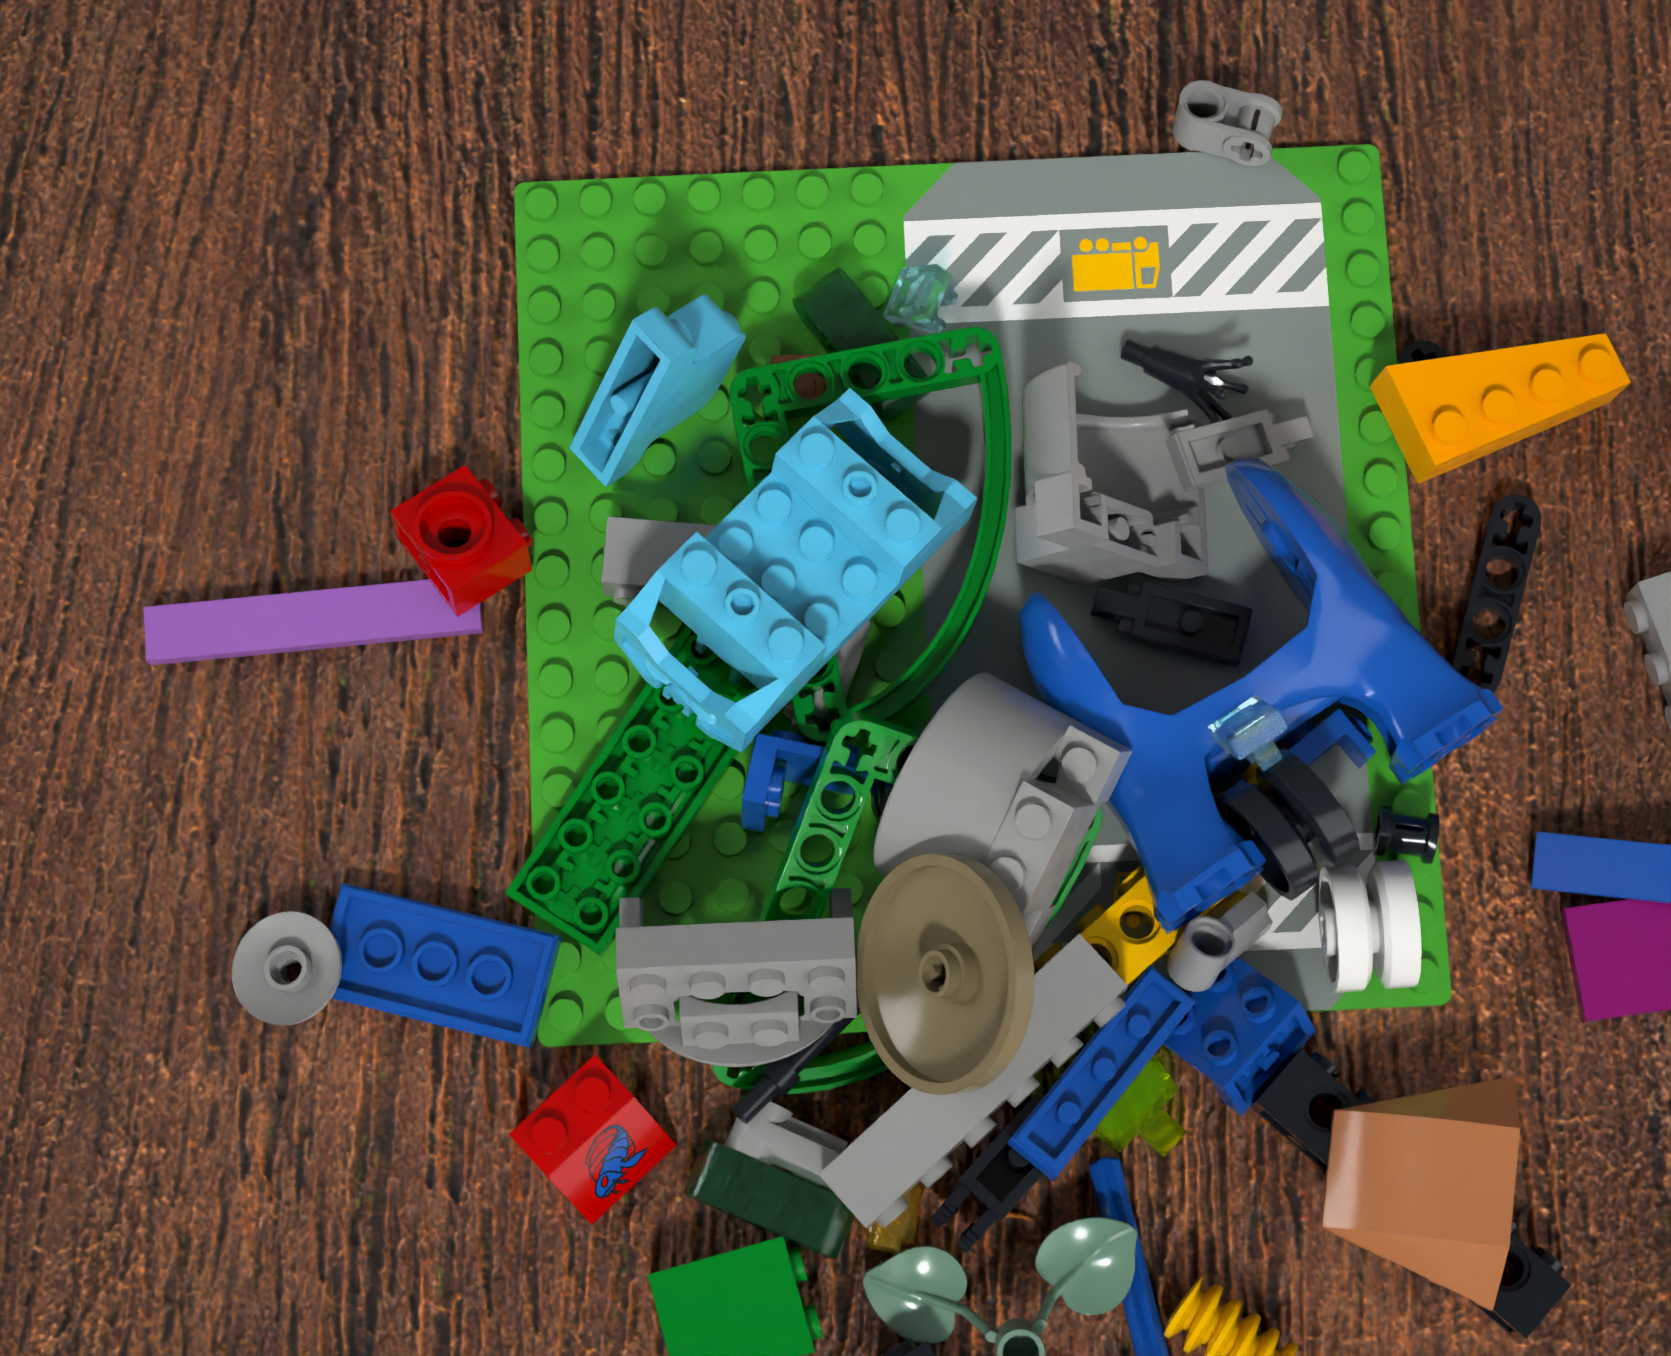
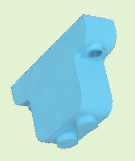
(655, 382)

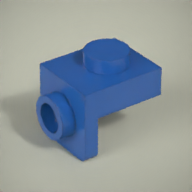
(1349, 733)

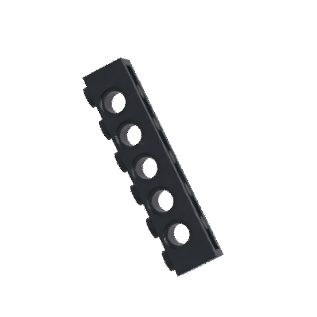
(1286, 1108)

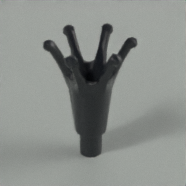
(1188, 374)

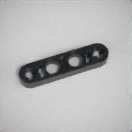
(1500, 601)

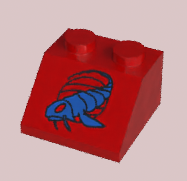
(593, 1139)

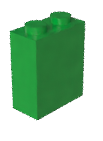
(737, 1304)

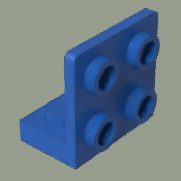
(780, 759)
(1241, 1033)

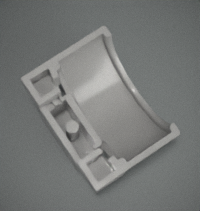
(1104, 491)
(978, 795)

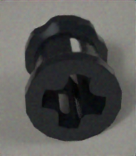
(1406, 834)

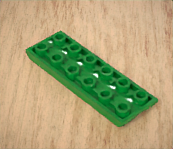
(629, 808)

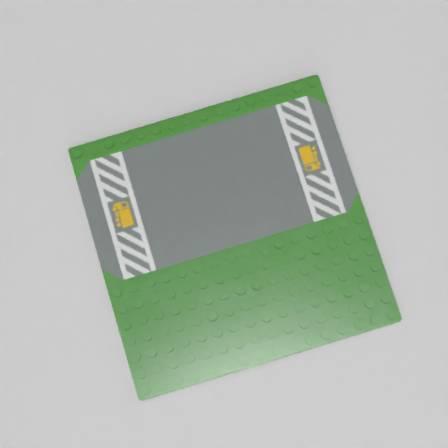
(1060, 270)

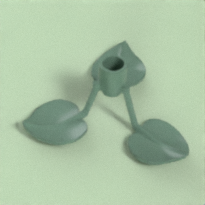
(1083, 1260)

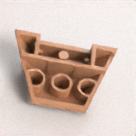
(1429, 1183)

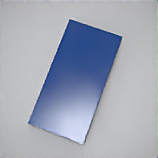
(442, 965)

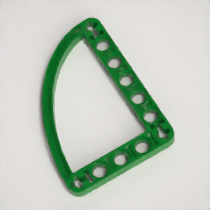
(894, 383)
(819, 877)

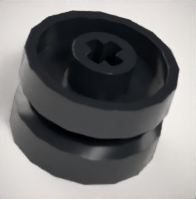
(1291, 823)

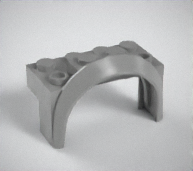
(718, 958)

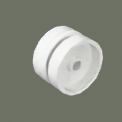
(1370, 926)

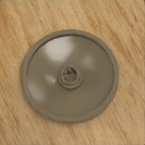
(944, 973)

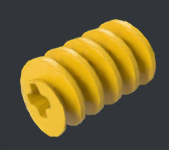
(1218, 1326)

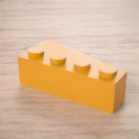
(1486, 400)

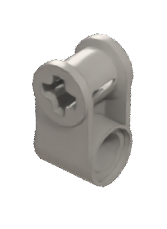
(1227, 122)

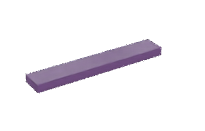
(302, 622)

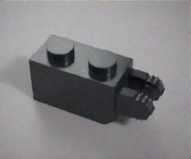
(994, 1181)

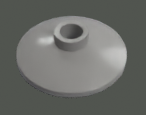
(264, 962)

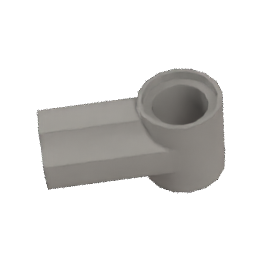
(1217, 940)
(786, 1143)

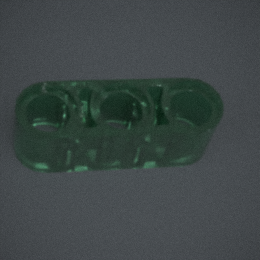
(846, 320)
(769, 1199)

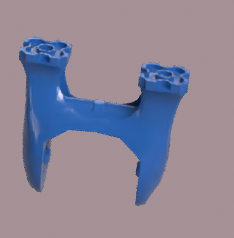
(1350, 653)

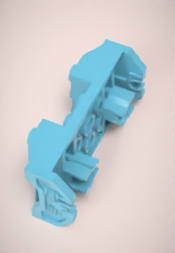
(795, 567)

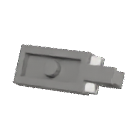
(1205, 450)

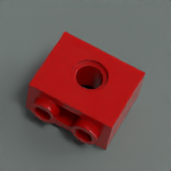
(468, 511)

